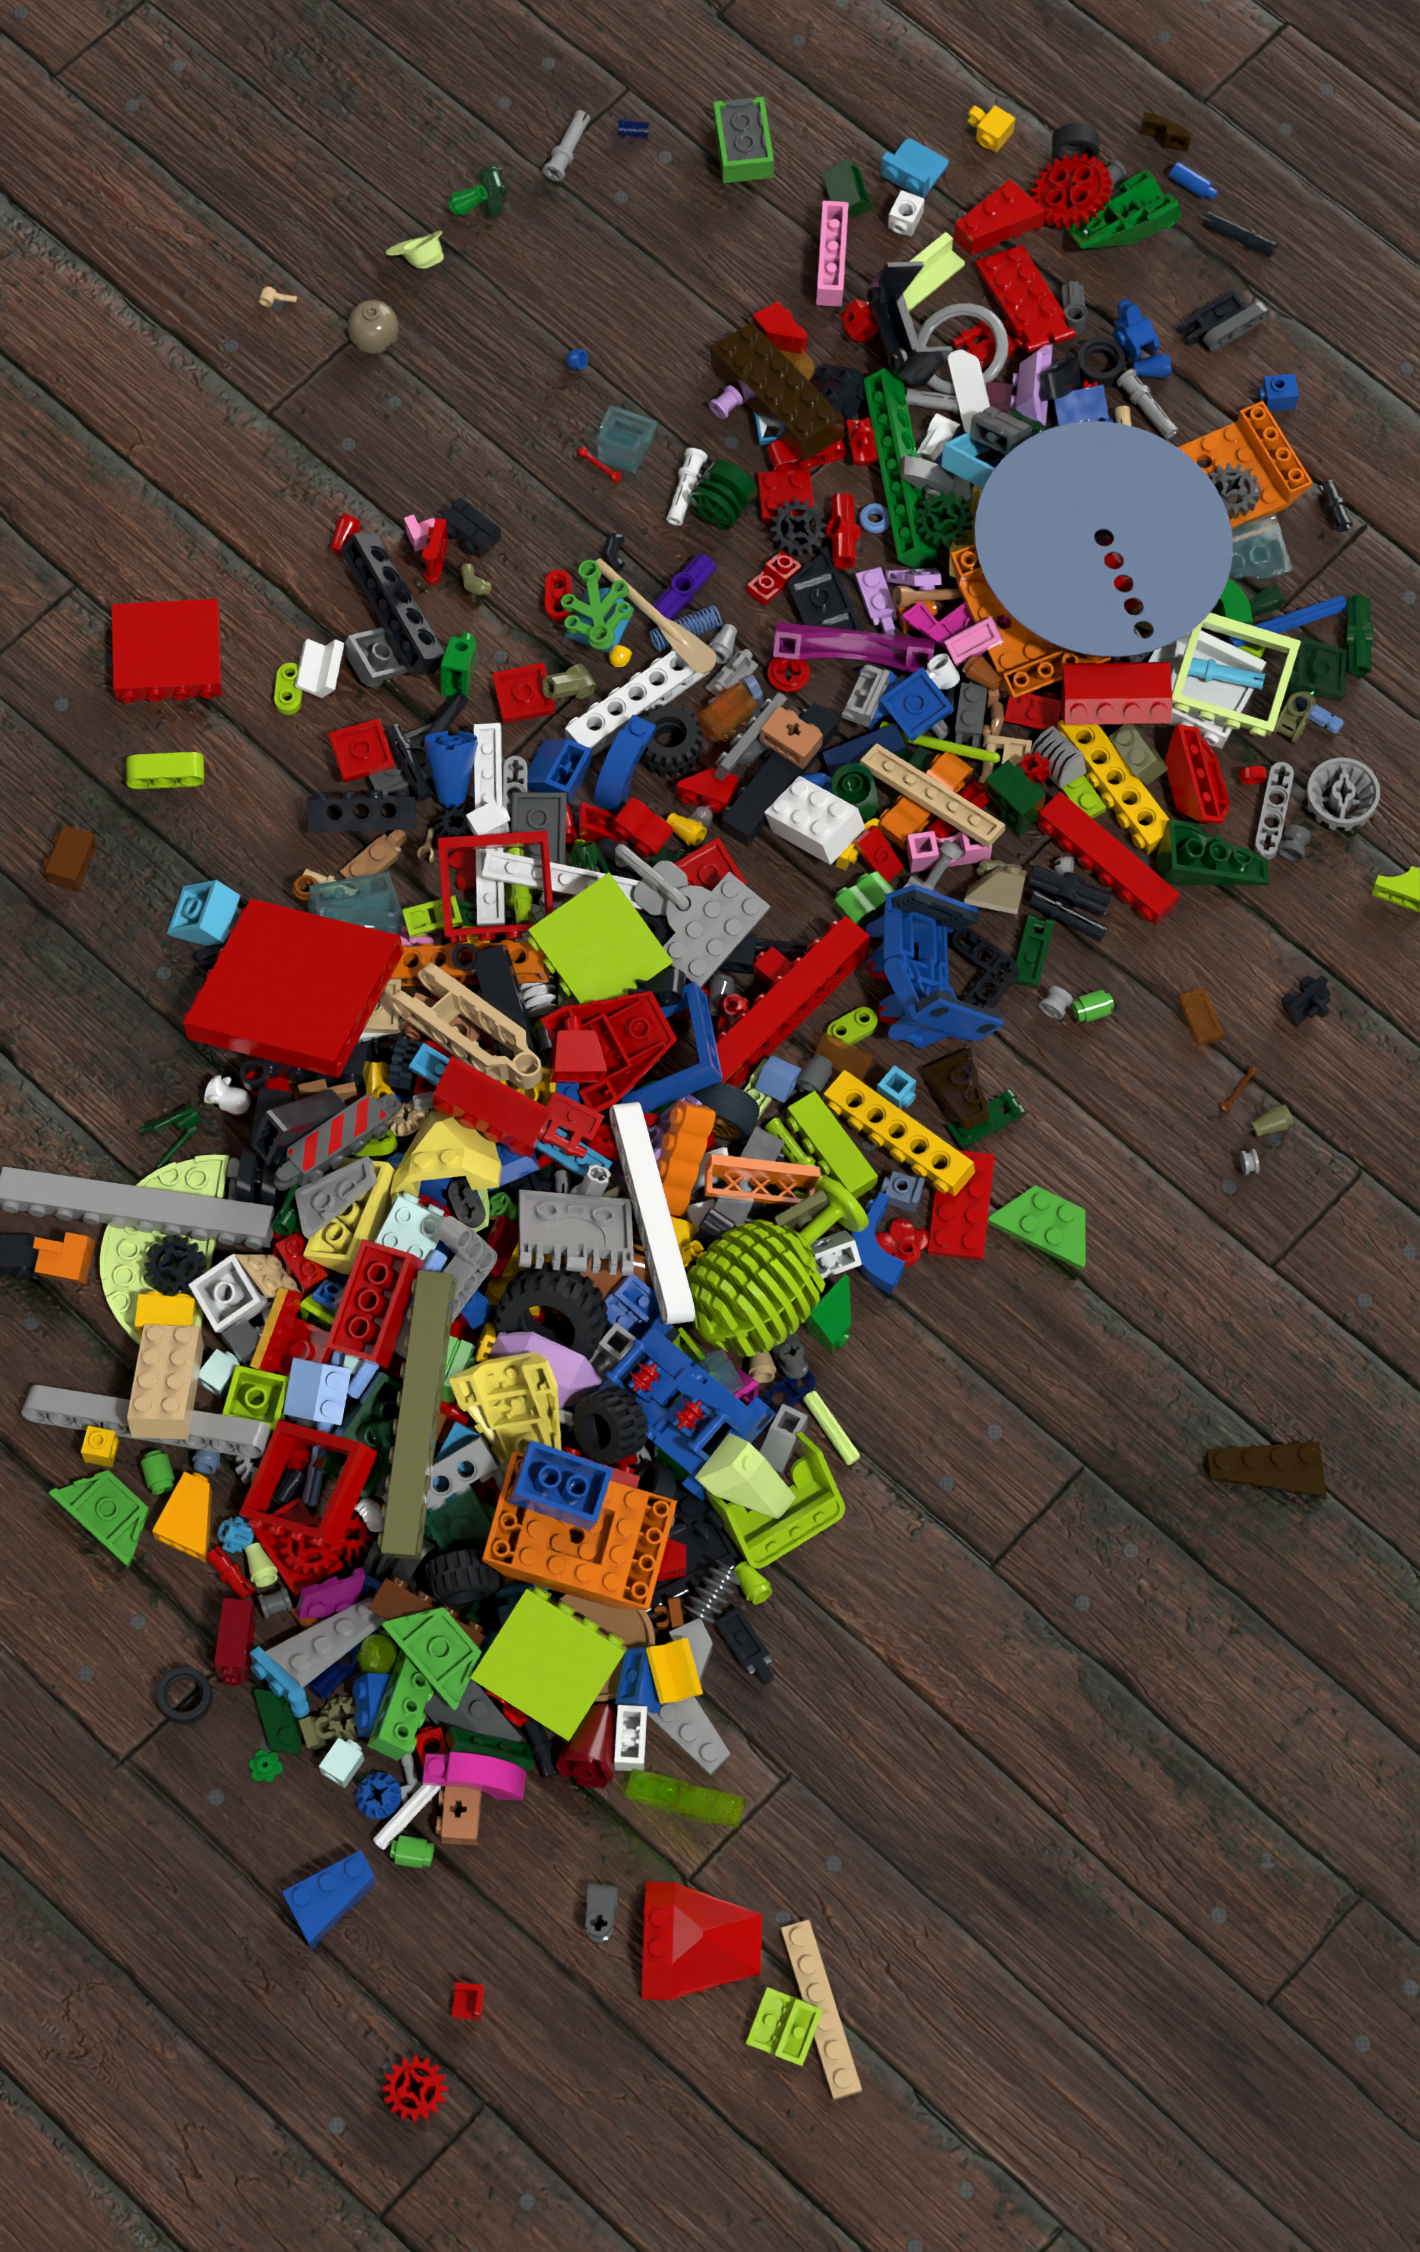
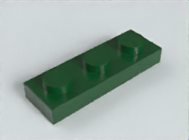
(491, 1746)

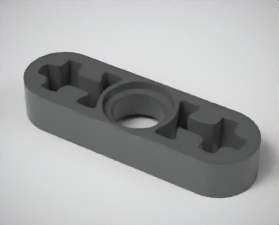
(1236, 326)

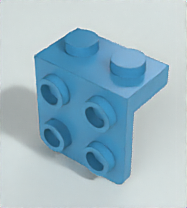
(913, 167)

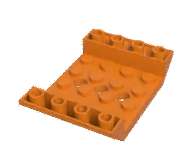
(1260, 446)
(1023, 657)

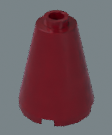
(591, 1749)

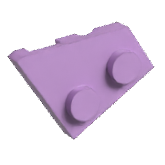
(923, 578)

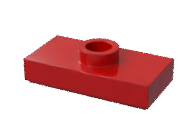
(878, 853)

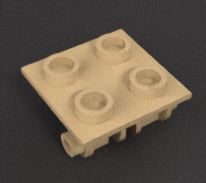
(267, 1273)

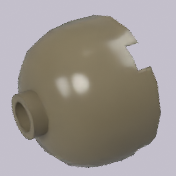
(372, 326)

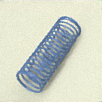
(701, 619)

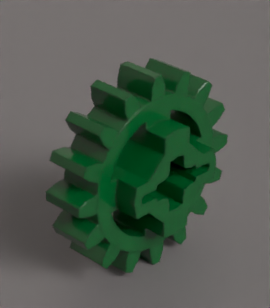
(939, 510)

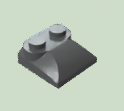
(374, 657)

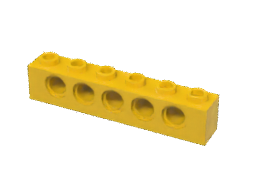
(1129, 787)
(849, 1089)

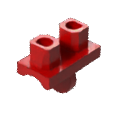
(862, 441)

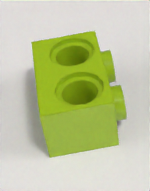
(429, 918)

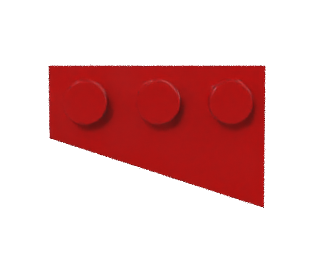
(997, 218)

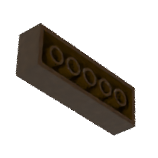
(777, 392)

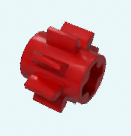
(1035, 767)

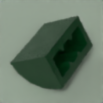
(847, 184)

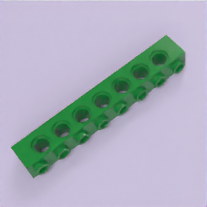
(893, 441)

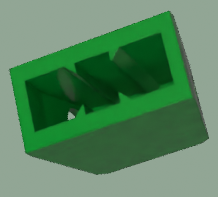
(462, 657)

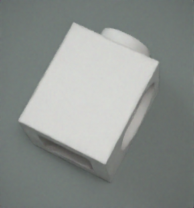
(906, 205)
(489, 819)

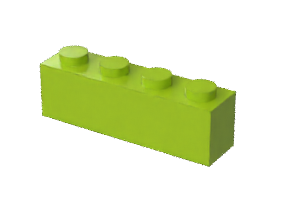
(830, 1145)

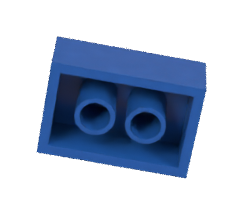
(560, 1485)

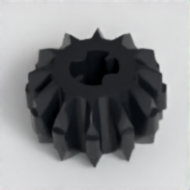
(452, 823)

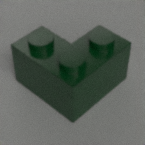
(1016, 796)

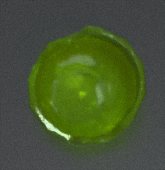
(377, 1654)

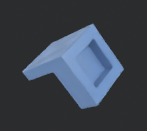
(778, 1079)

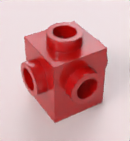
(859, 321)

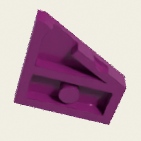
(330, 1596)

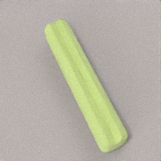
(831, 1427)

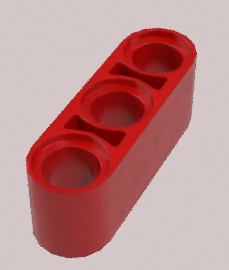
(784, 459)

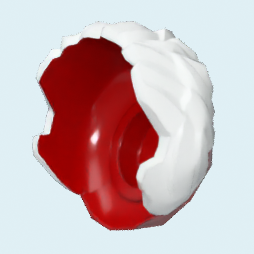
(371, 1513)

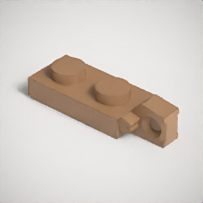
(376, 856)

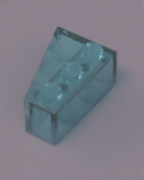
(360, 901)

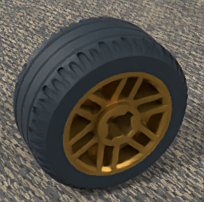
(734, 1110)

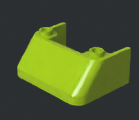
(815, 1508)

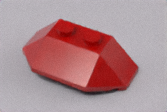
(1196, 776)

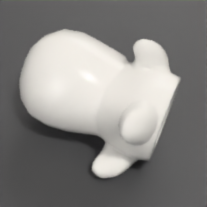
(230, 1099)

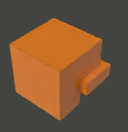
(65, 1260)

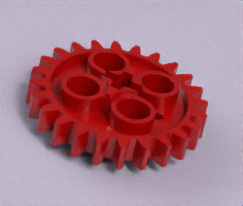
(1087, 195)

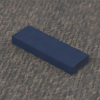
(855, 750)

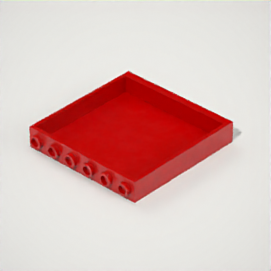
(293, 987)

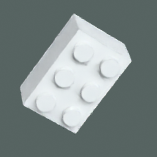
(814, 820)

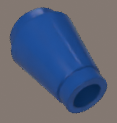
(1154, 366)

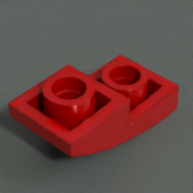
(773, 578)

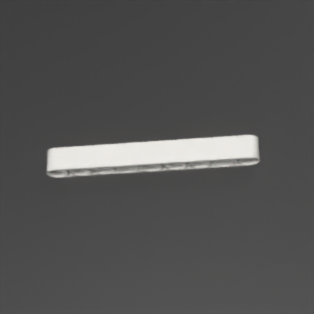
(652, 1213)

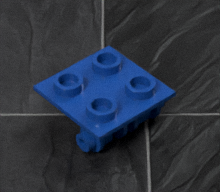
(1082, 406)

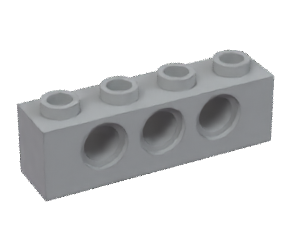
(475, 1452)

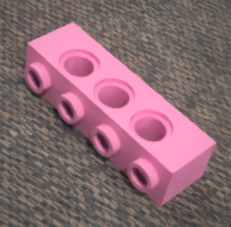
(832, 253)

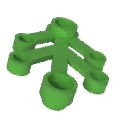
(597, 609)

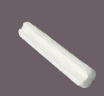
(405, 1815)

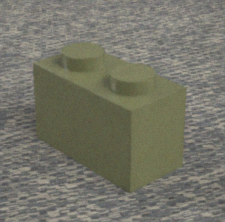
(1138, 753)

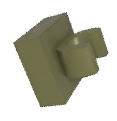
(313, 1731)

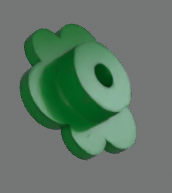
(259, 1772)

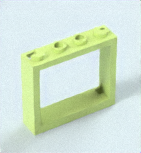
(1244, 632)

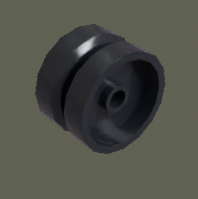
(256, 1180)

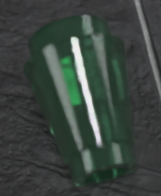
(1266, 601)

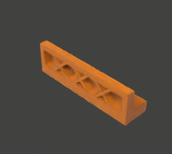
(759, 1171)

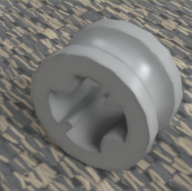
(1249, 1162)

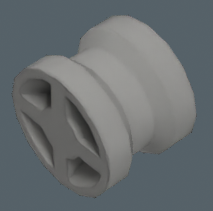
(1056, 1002)

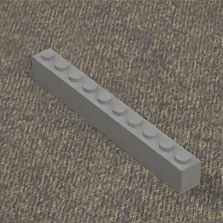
(136, 1207)

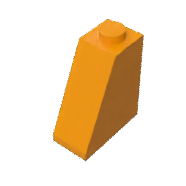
(187, 1517)

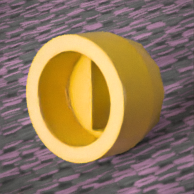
(619, 655)

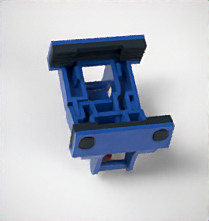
(923, 1002)

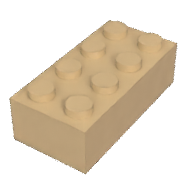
(165, 1382)

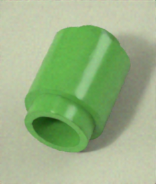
(1092, 1006)
(158, 1472)
(412, 1852)

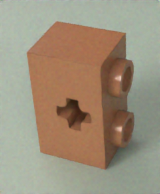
(791, 736)
(462, 1829)

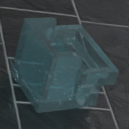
(624, 438)

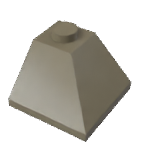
(998, 889)

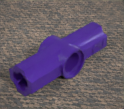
(692, 578)

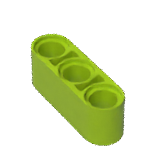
(165, 770)

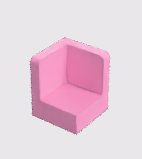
(417, 531)

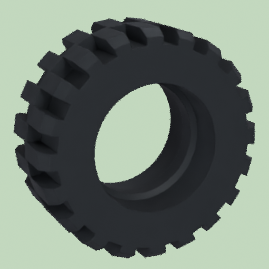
(561, 1290)

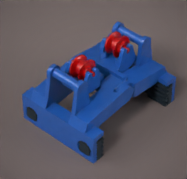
(691, 1417)

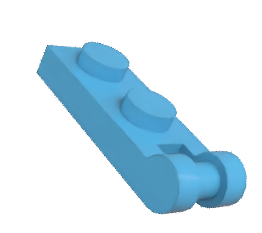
(279, 1682)

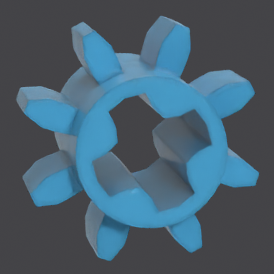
(235, 1534)

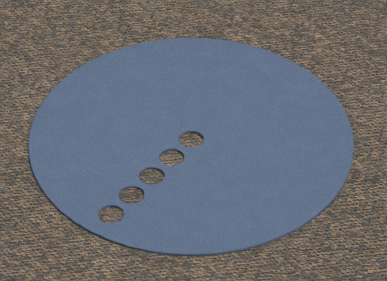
(1092, 476)

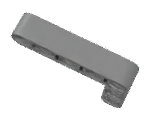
(470, 1266)

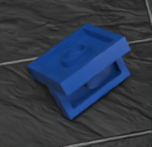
(917, 704)

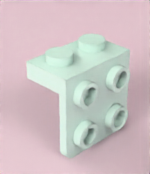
(411, 1226)

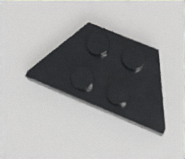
(821, 595)

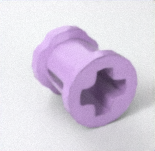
(725, 402)

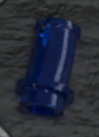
(630, 128)

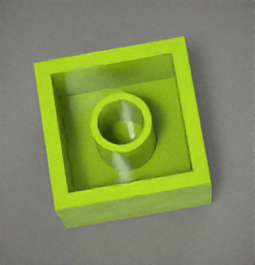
(257, 1396)

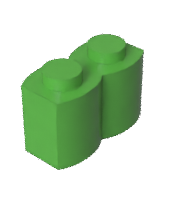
(863, 900)

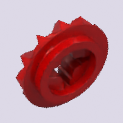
(778, 668)

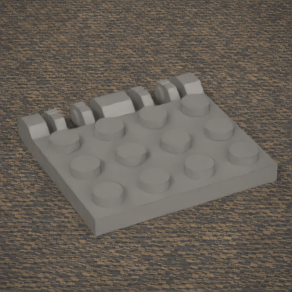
(575, 1228)

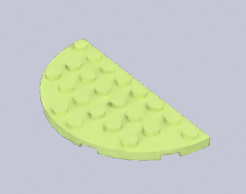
(126, 1249)

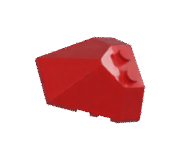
(631, 1039)
(695, 1942)

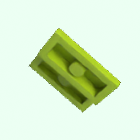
(784, 2026)

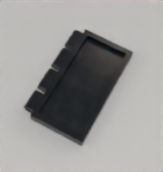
(698, 1558)

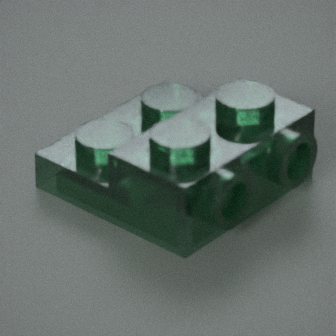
(1319, 670)
(459, 1524)

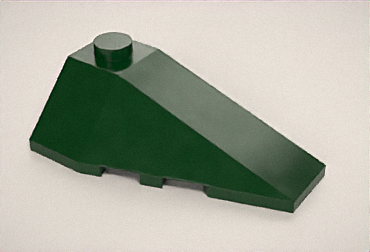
(1199, 858)

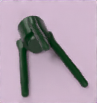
(587, 855)
(183, 1119)
(287, 1218)

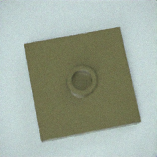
(803, 1212)

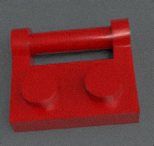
(435, 553)

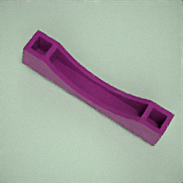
(808, 641)

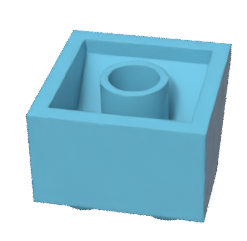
(204, 913)

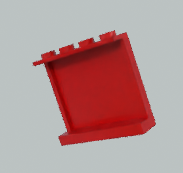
(166, 650)

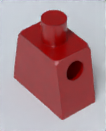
(576, 1055)

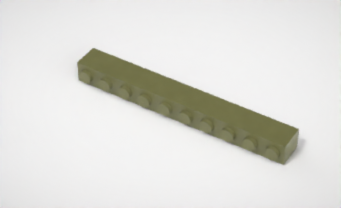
(418, 1415)

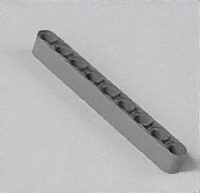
(83, 1409)

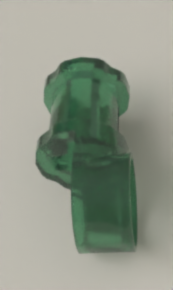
(494, 188)

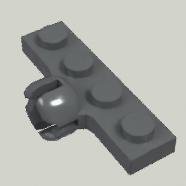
(746, 744)

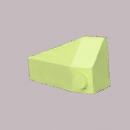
(745, 1478)

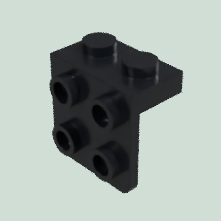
(841, 387)

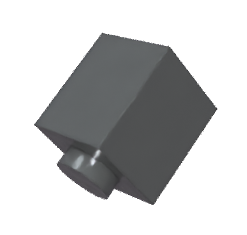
(242, 1341)

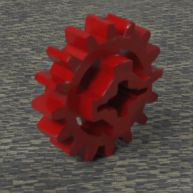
(306, 1556)
(428, 2083)

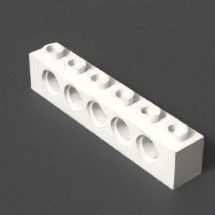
(619, 700)

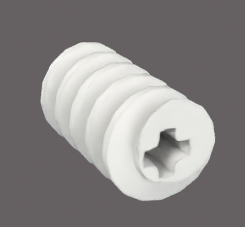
(539, 999)

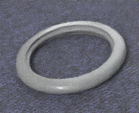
(967, 310)

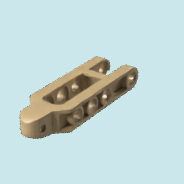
(455, 998)

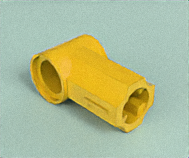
(378, 1079)

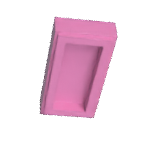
(974, 641)

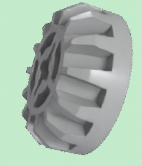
(1351, 778)

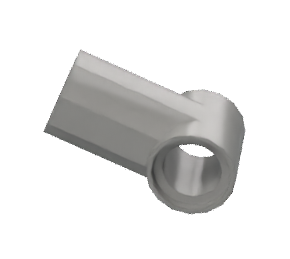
(594, 1182)

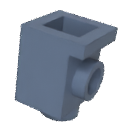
(903, 1199)

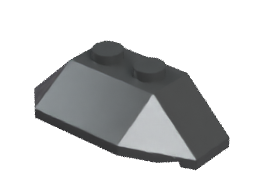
(474, 1713)

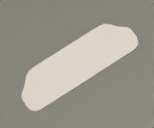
(968, 385)

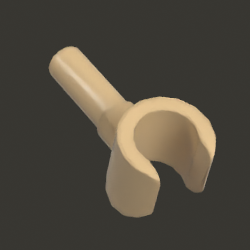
(269, 295)
(427, 846)

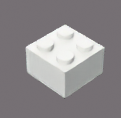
(228, 1294)

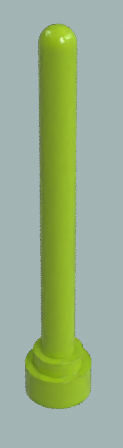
(950, 747)

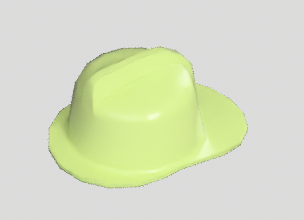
(421, 251)

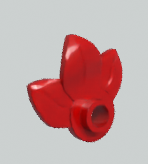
(466, 864)
(904, 1238)
(510, 1712)

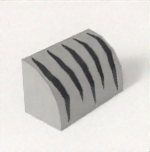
(1065, 758)

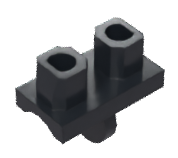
(1311, 1001)

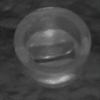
(702, 815)

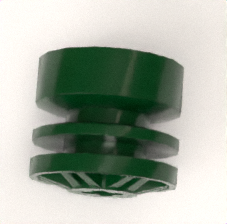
(722, 494)

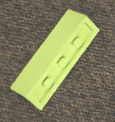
(939, 266)

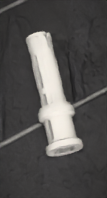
(689, 476)

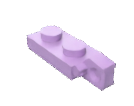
(877, 599)

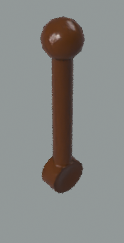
(1226, 1105)

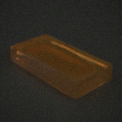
(1201, 1016)
(845, 1056)

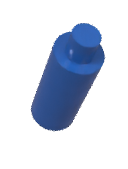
(1192, 181)

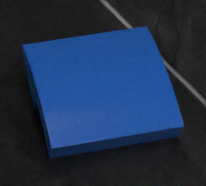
(632, 1306)

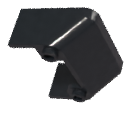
(904, 354)

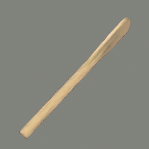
(685, 643)

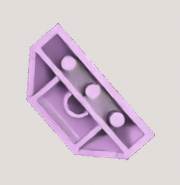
(1028, 385)
(571, 1370)

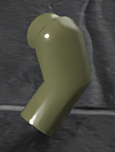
(473, 583)
(988, 865)

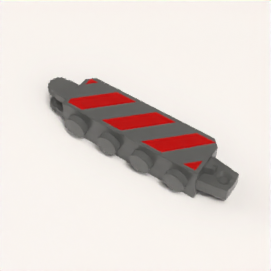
(335, 1140)

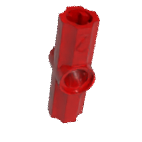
(843, 531)

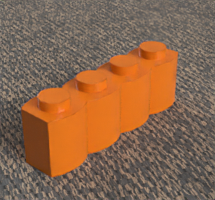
(912, 818)
(683, 1151)

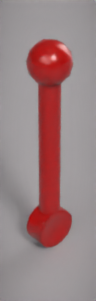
(615, 476)

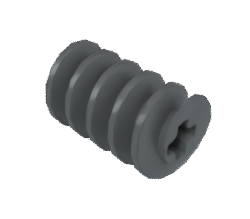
(713, 1591)

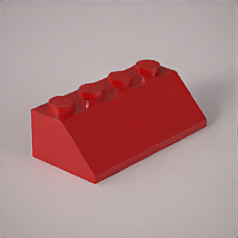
(1116, 693)
(491, 1108)
(374, 1303)

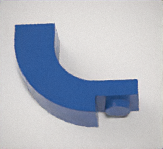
(620, 763)
(877, 1265)

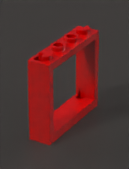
(488, 842)
(342, 1500)

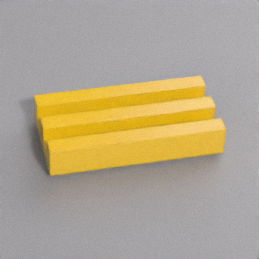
(485, 1342)

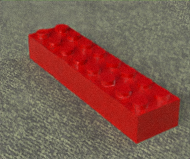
(791, 1000)

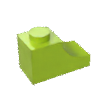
(1400, 890)

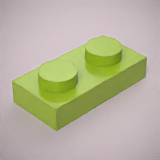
(1084, 796)

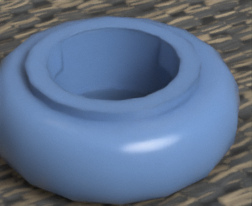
(872, 527)

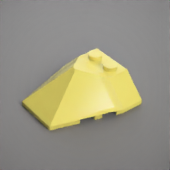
(444, 1151)
(511, 1402)

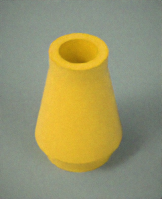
(686, 829)

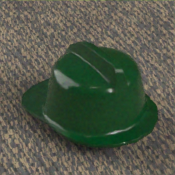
(857, 787)

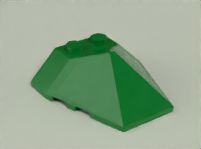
(1129, 216)

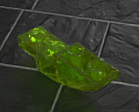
(685, 1800)

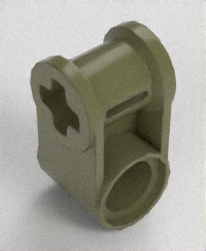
(1294, 718)

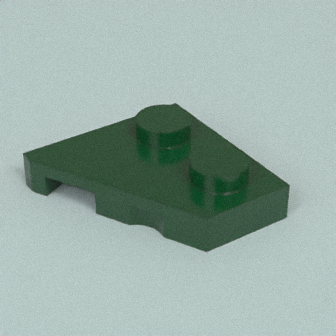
(280, 1723)

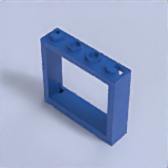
(692, 1078)

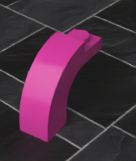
(478, 1772)

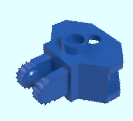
(1134, 331)

